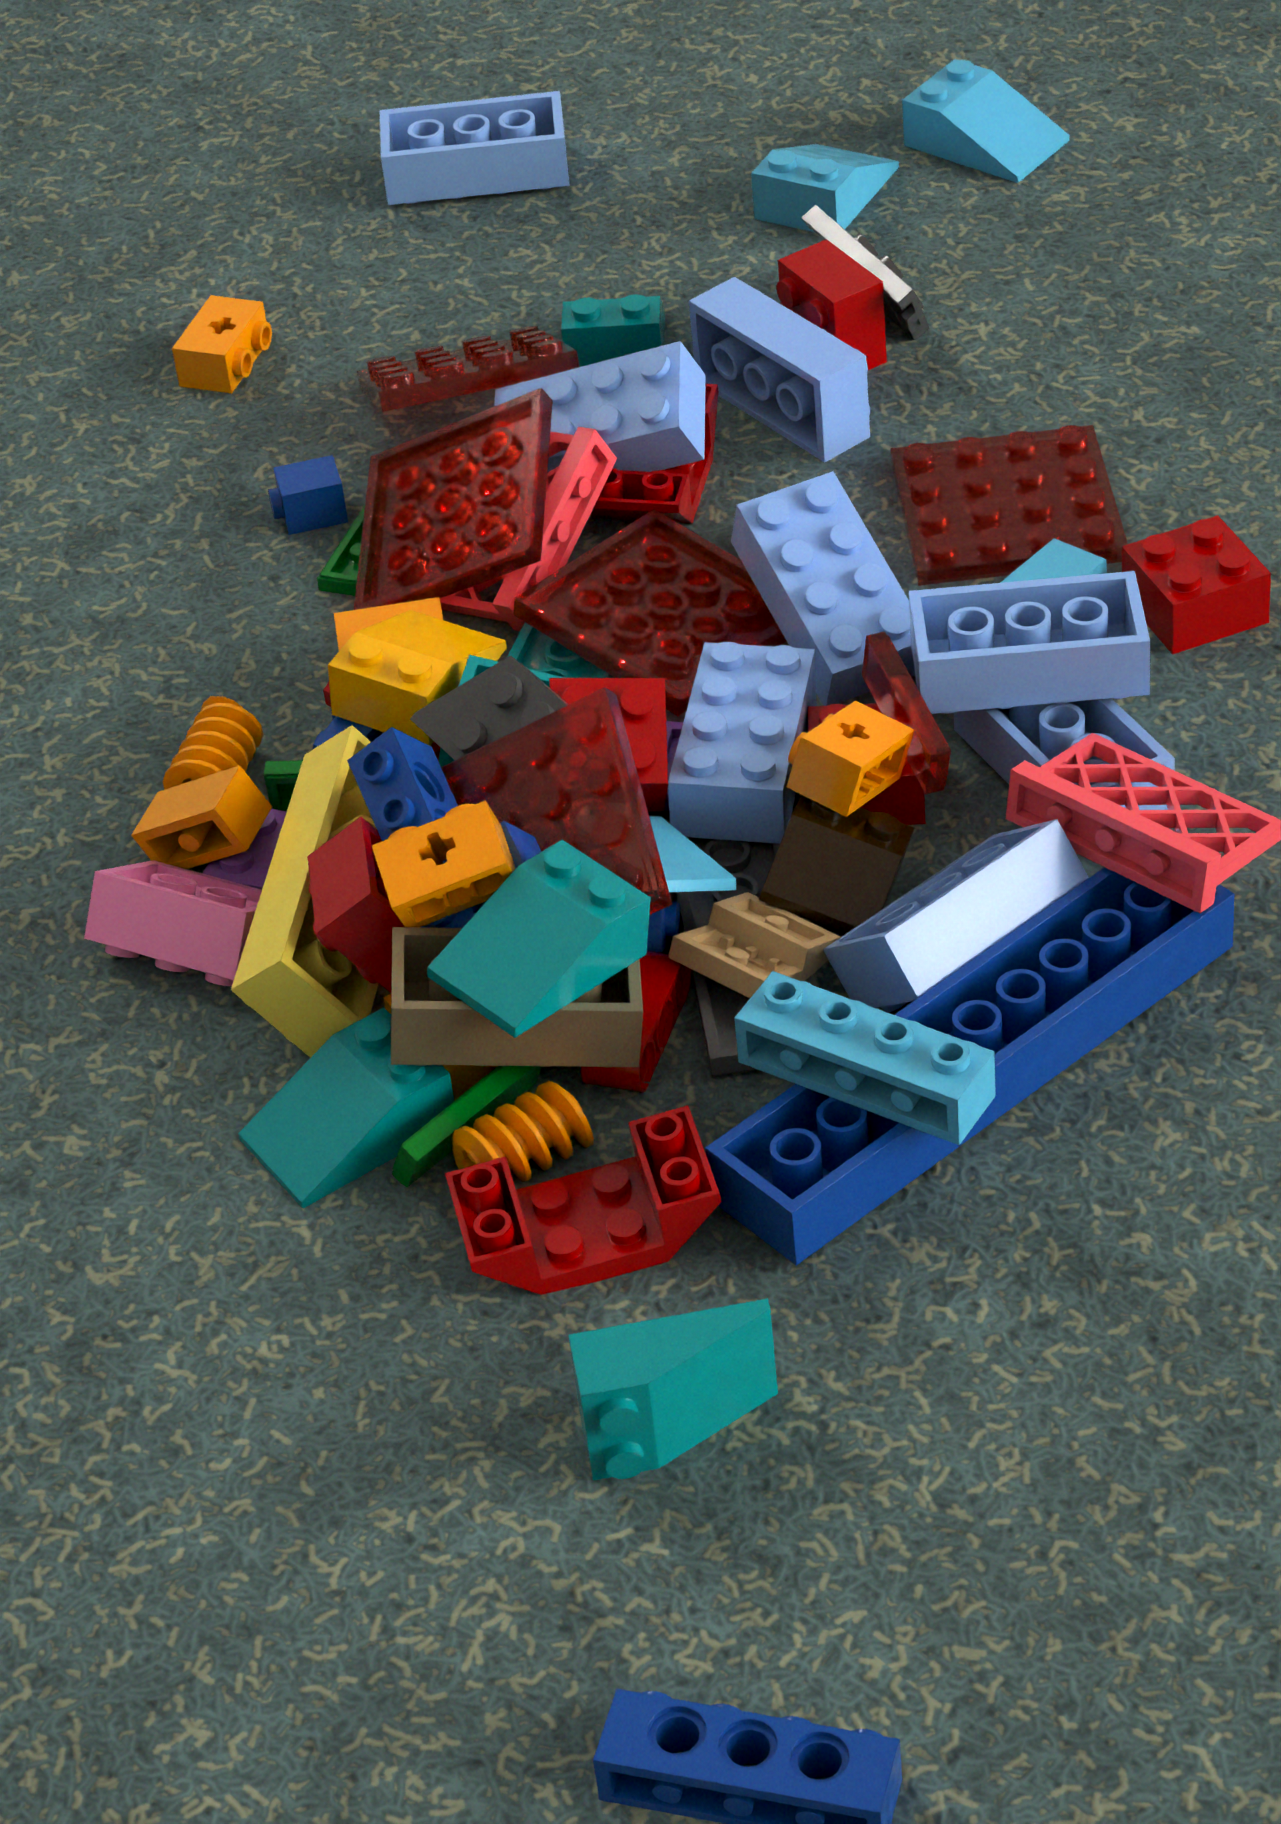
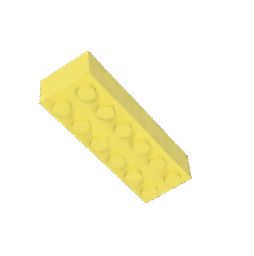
(283, 964)

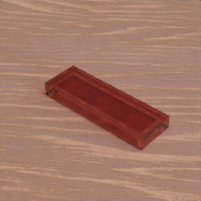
(902, 701)

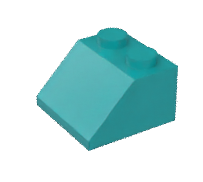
(612, 326)

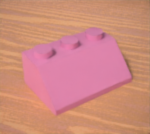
(172, 917)

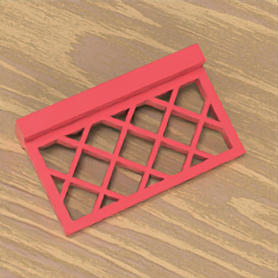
(568, 504)
(1135, 840)

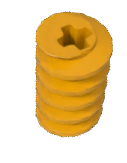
(218, 740)
(525, 1131)

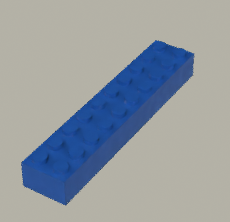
(1034, 998)

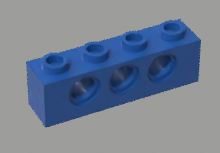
(405, 789)
(708, 1781)

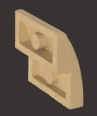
(750, 941)

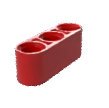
(664, 991)

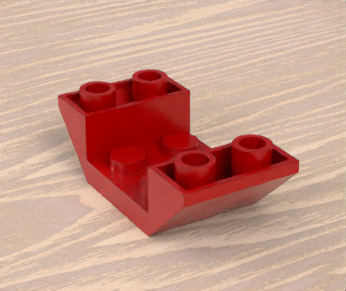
(669, 491)
(591, 1220)

